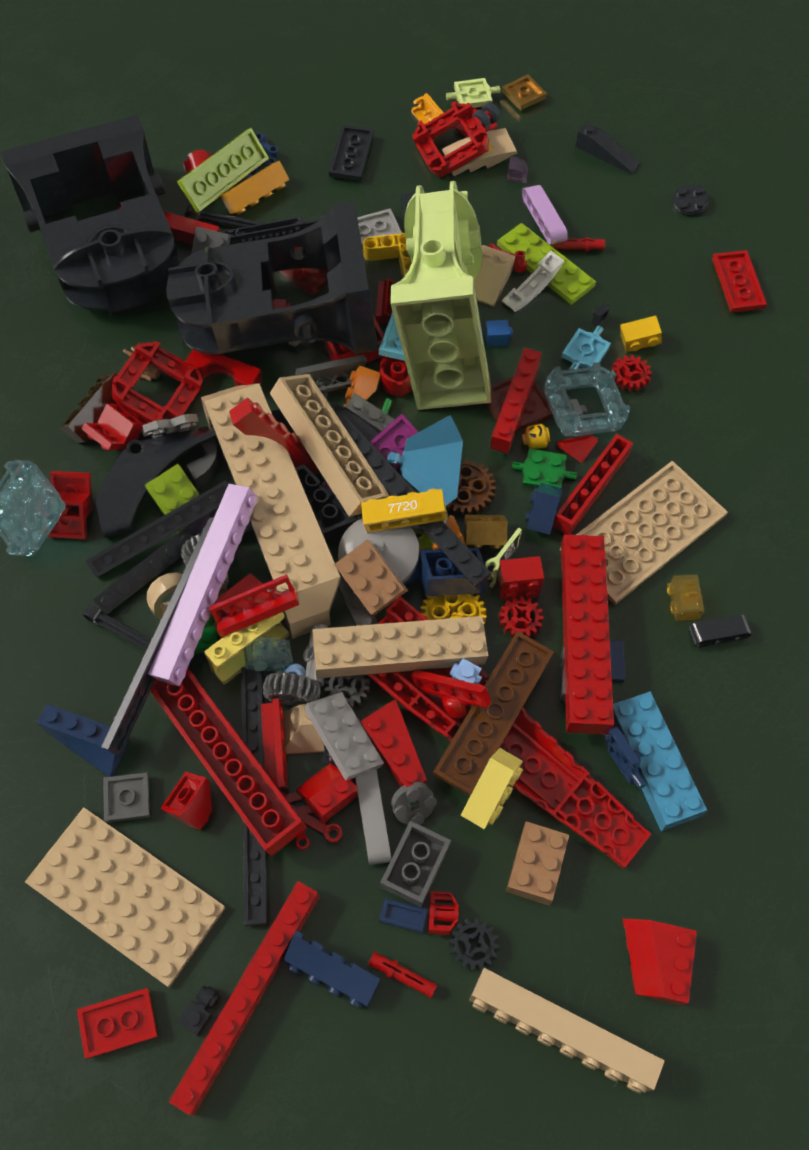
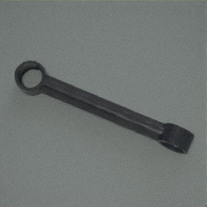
(219, 218)
(98, 617)

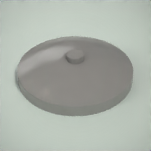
(396, 545)

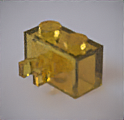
(685, 597)

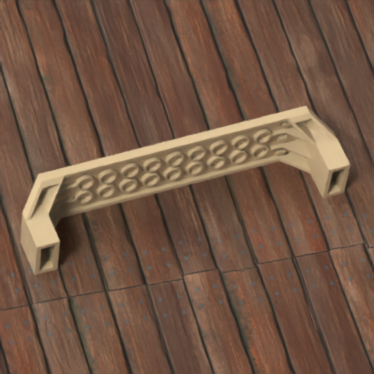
(282, 512)

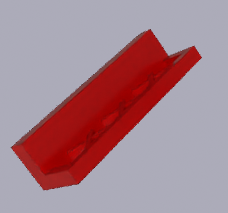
(257, 608)
(275, 742)

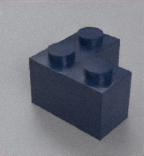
(545, 505)

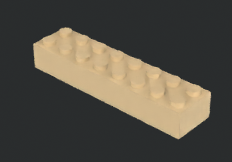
(327, 442)
(398, 646)
(567, 1031)

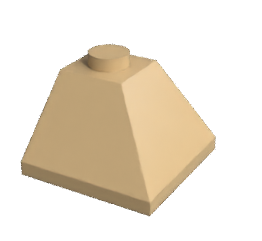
(301, 733)

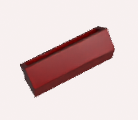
(383, 307)

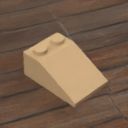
(493, 275)

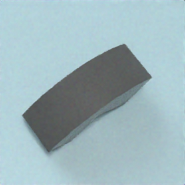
(205, 467)

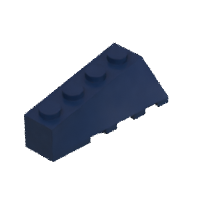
(80, 736)
(331, 971)

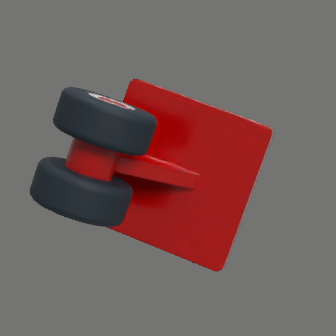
(487, 116)

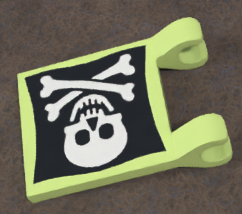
(505, 554)

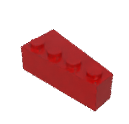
(394, 745)

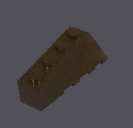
(90, 408)

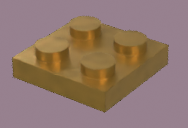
(524, 92)

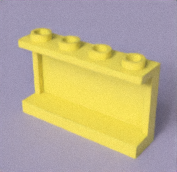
(227, 654)

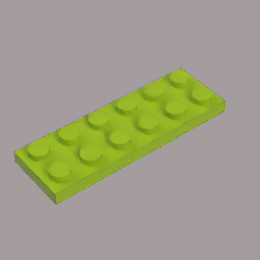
(223, 170)
(568, 282)

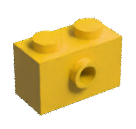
(641, 334)

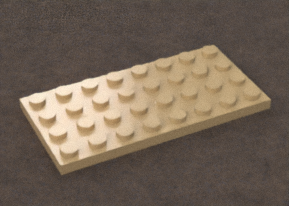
(652, 527)
(126, 896)

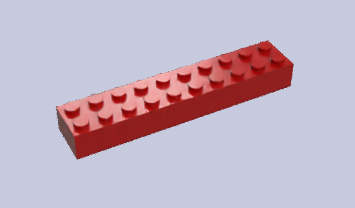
(586, 635)
(230, 762)

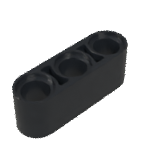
(720, 631)

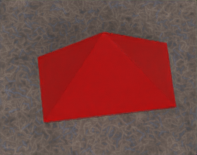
(579, 446)

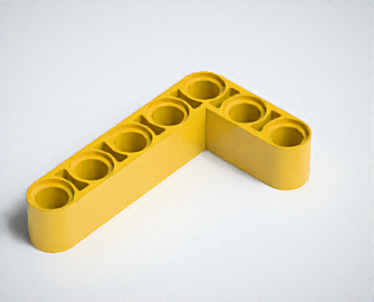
(386, 248)

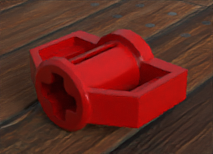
(444, 913)

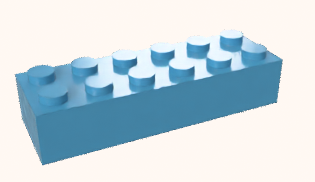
(667, 779)

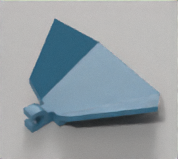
(432, 459)

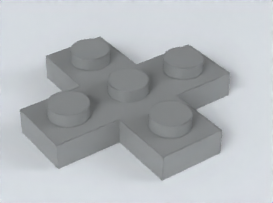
(170, 426)

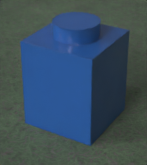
(498, 333)

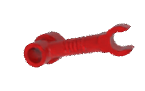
(520, 263)

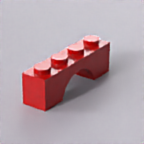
(214, 363)

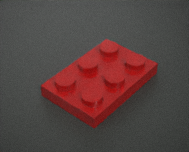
(117, 1023)

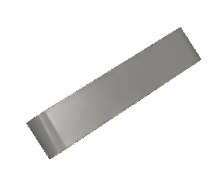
(373, 818)

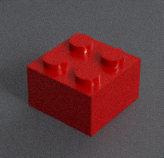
(520, 578)

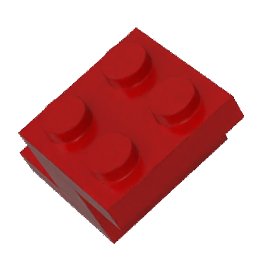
(115, 428)
(76, 492)

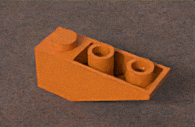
(363, 383)

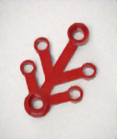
(303, 812)

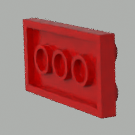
(739, 281)

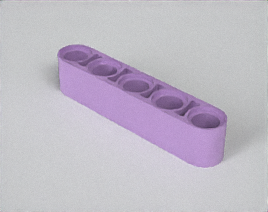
(544, 214)

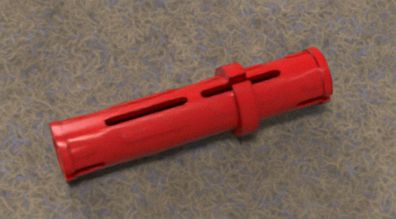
(581, 244)
(402, 974)

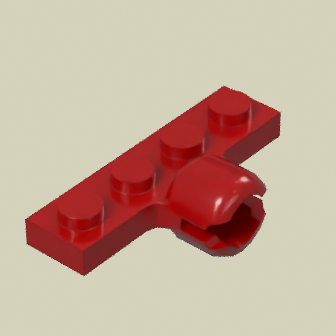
(455, 693)

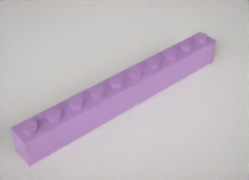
(203, 585)

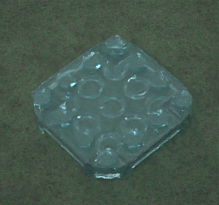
(27, 507)

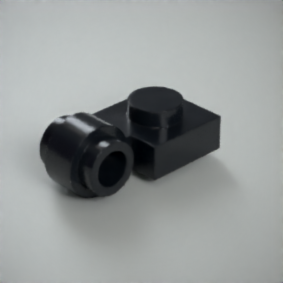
(196, 1016)

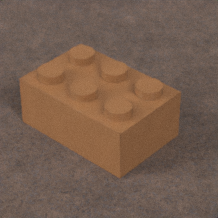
(370, 577)
(537, 863)

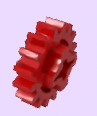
(631, 373)
(520, 615)

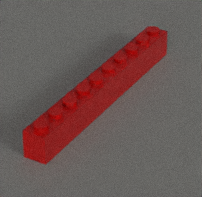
(243, 1000)

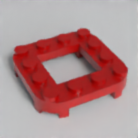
(458, 114)
(129, 375)

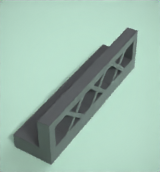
(331, 370)

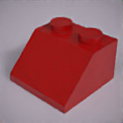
(327, 792)

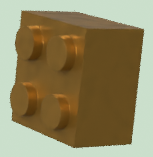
(485, 530)

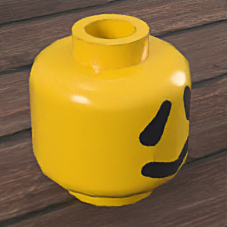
(536, 436)

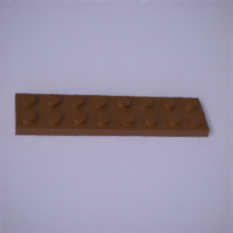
(487, 727)

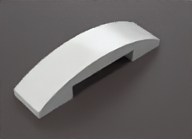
(534, 283)

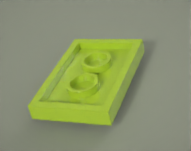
(171, 490)

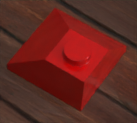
(190, 801)

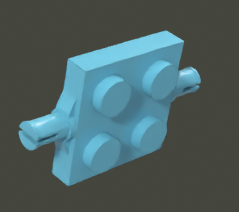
(586, 348)

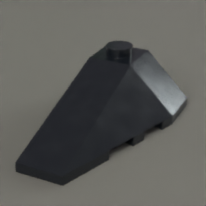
(605, 147)

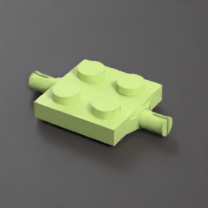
(473, 91)

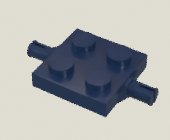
(624, 756)

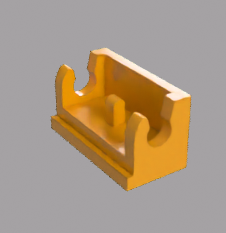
(426, 110)

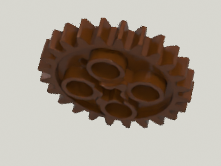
(466, 489)

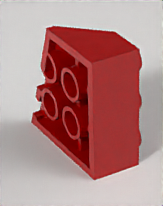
(660, 960)

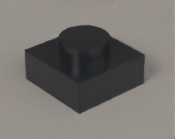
(600, 314)

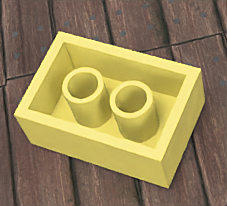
(493, 788)

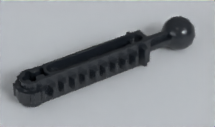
(269, 230)

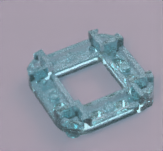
(570, 421)

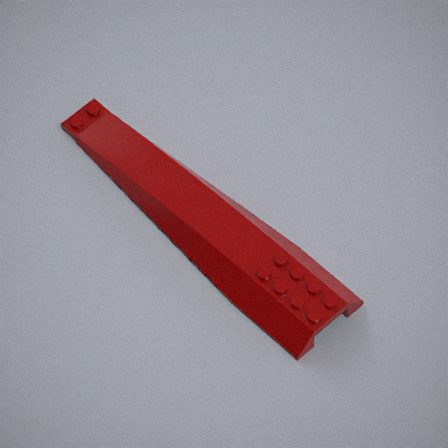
(549, 772)

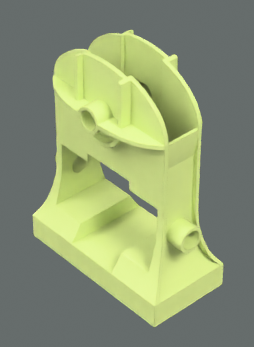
(438, 302)

